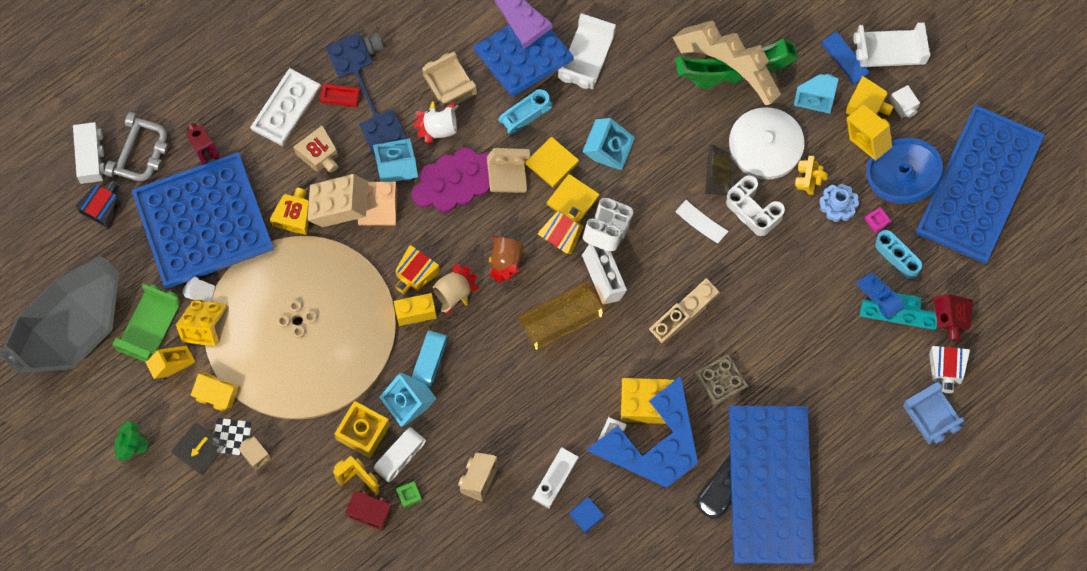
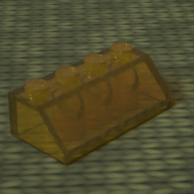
(560, 316)

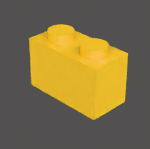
(415, 309)
(214, 391)

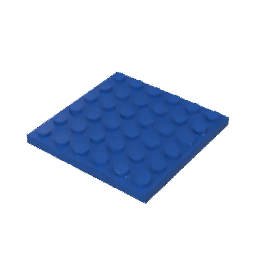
(202, 220)

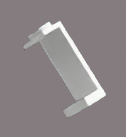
(892, 47)
(589, 51)

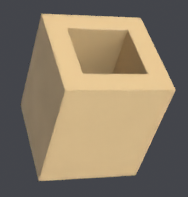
(254, 453)

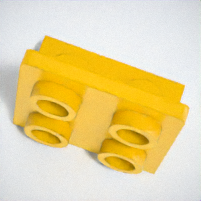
(198, 322)

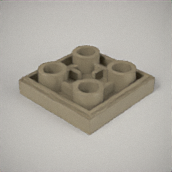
(721, 380)

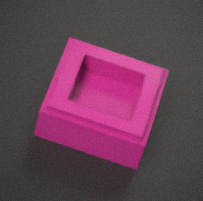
(877, 220)

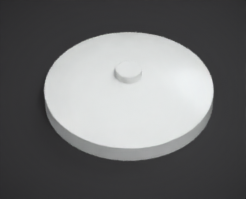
(766, 143)

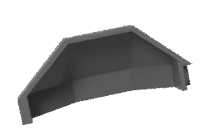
(64, 320)

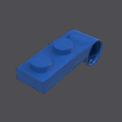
(887, 301)

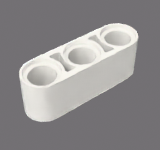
(399, 454)

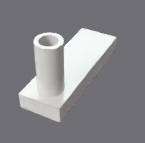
(555, 478)

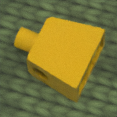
(871, 96)

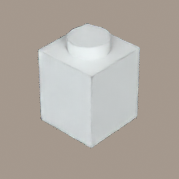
(905, 102)

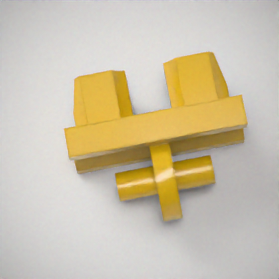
(813, 176)

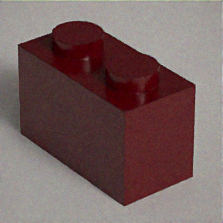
(369, 510)

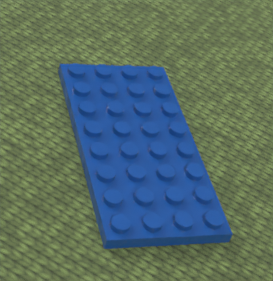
(980, 184)
(770, 485)

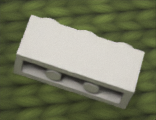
(88, 153)
(604, 274)

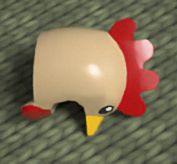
(454, 287)

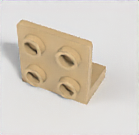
(507, 170)

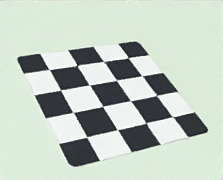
(232, 434)

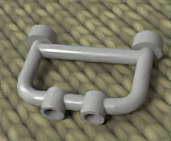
(153, 163)

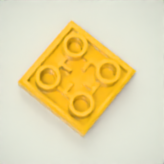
(552, 162)
(575, 194)

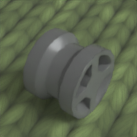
(373, 43)

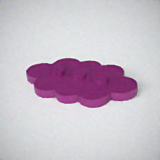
(452, 181)

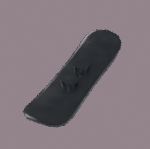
(716, 494)

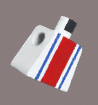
(948, 366)

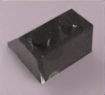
(718, 171)

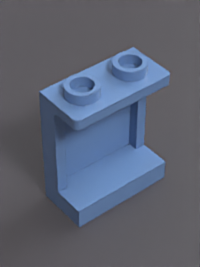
(933, 414)

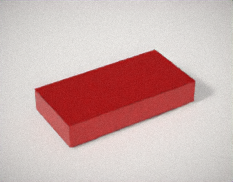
(340, 95)

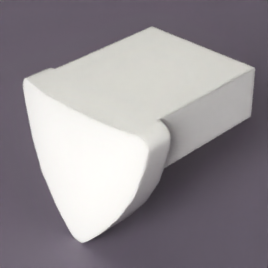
(198, 290)

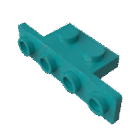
(911, 315)

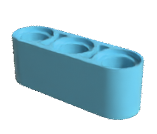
(901, 263)
(430, 357)

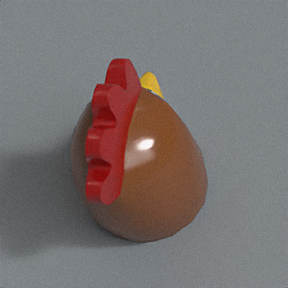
(505, 258)

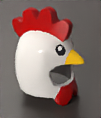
(436, 124)

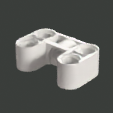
(749, 211)
(609, 226)

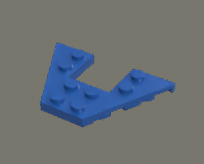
(669, 457)

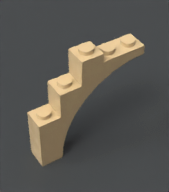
(729, 49)

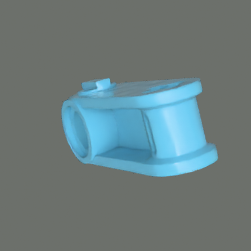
(526, 111)

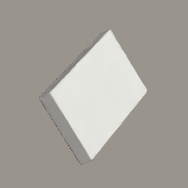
(285, 107)

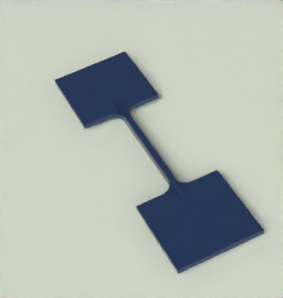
(349, 57)

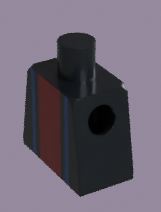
(100, 204)

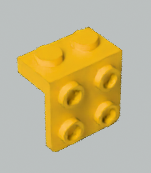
(347, 469)

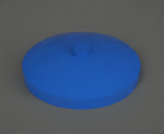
(906, 171)

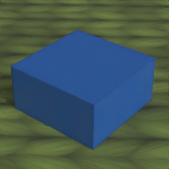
(586, 515)

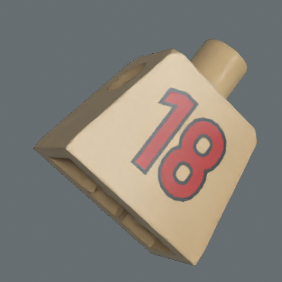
(318, 151)

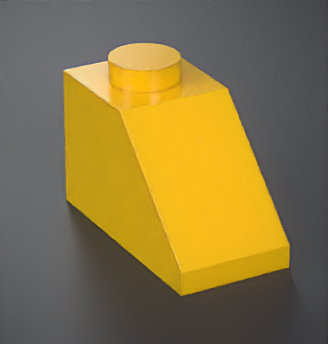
(169, 361)

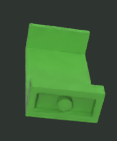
(148, 323)

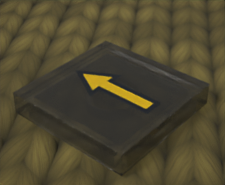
(198, 448)

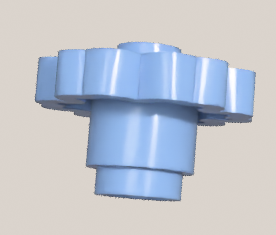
(839, 202)

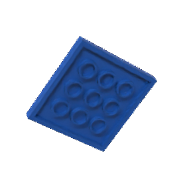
(521, 67)

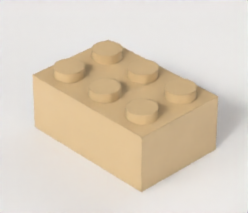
(338, 200)

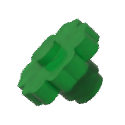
(129, 441)

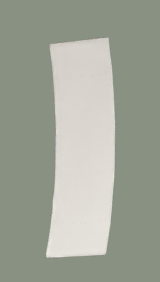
(701, 222)

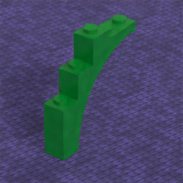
(710, 72)

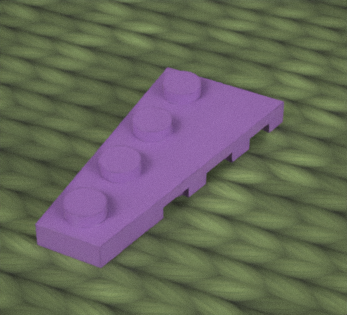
(524, 20)

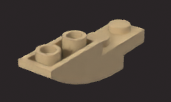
(685, 311)

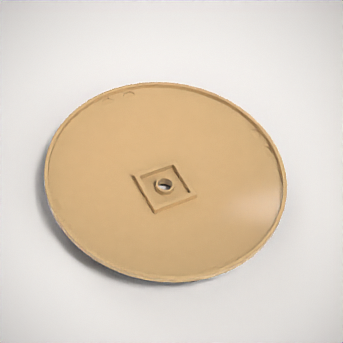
(311, 365)

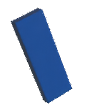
(845, 58)

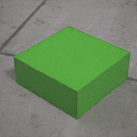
(408, 494)

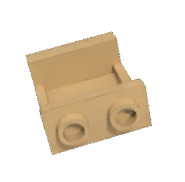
(448, 80)

